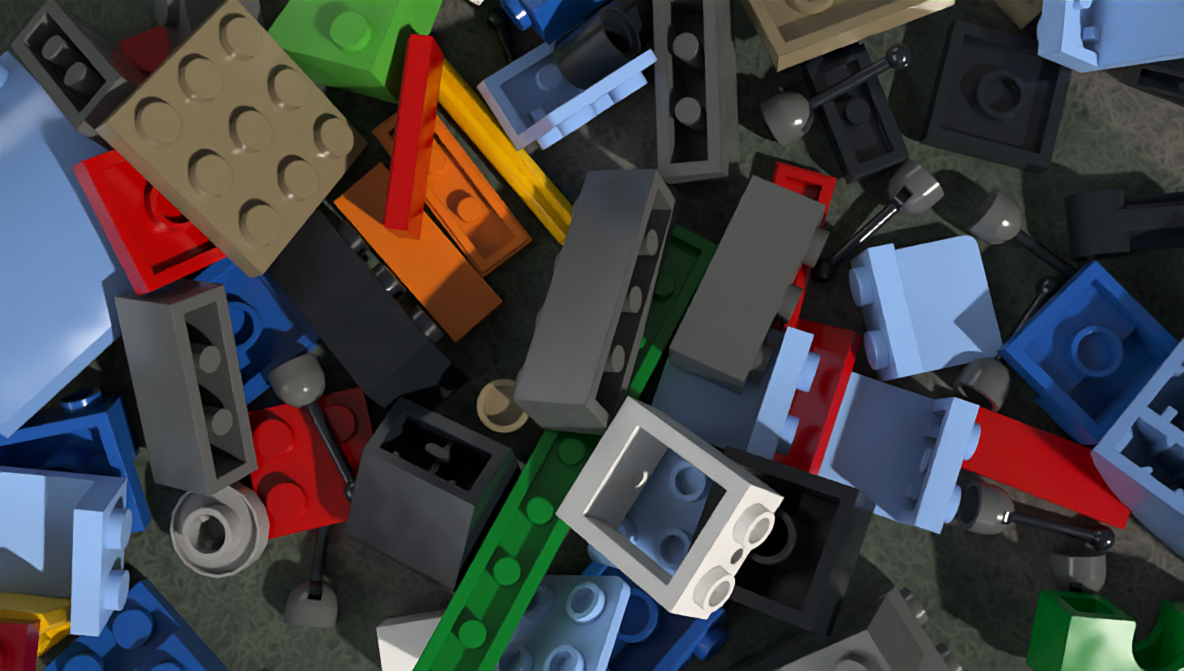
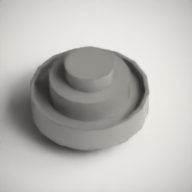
(220, 531)

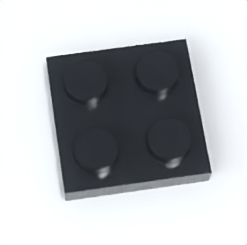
(996, 98)

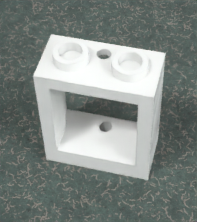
(616, 478)

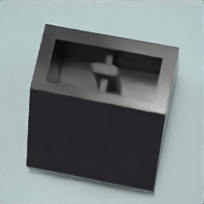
(429, 492)

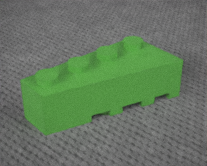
(353, 41)

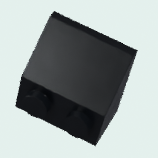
(811, 550)

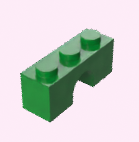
(1095, 635)

